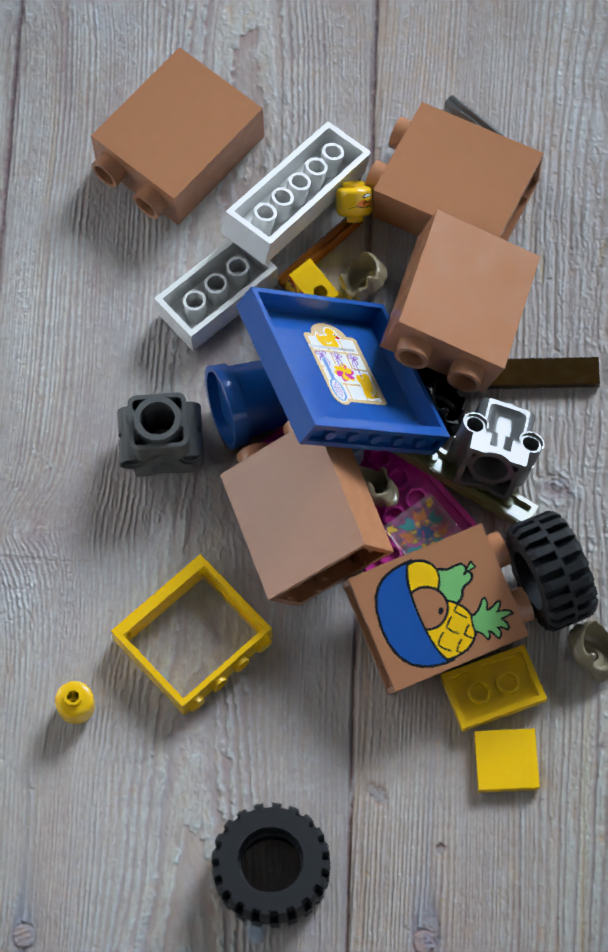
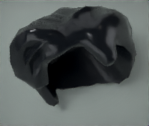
(448, 403)

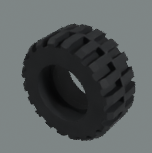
(552, 570)
(262, 825)

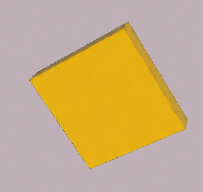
(506, 760)

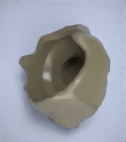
(363, 277)
(380, 486)
(590, 648)

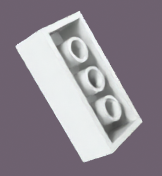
(209, 292)

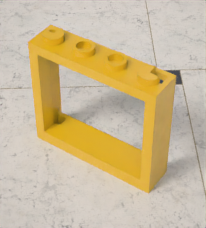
(163, 599)

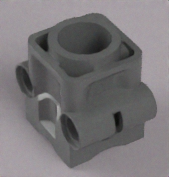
(495, 448)
(165, 452)

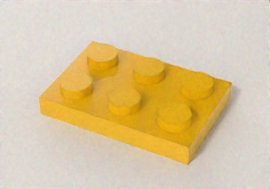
(493, 688)

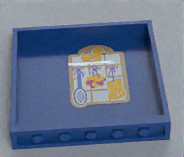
(337, 376)

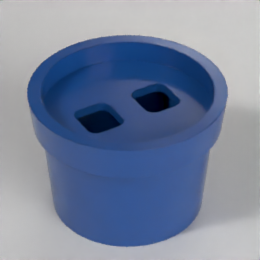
(242, 402)

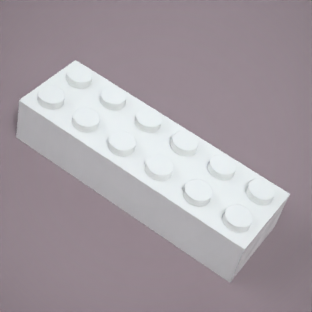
(294, 193)

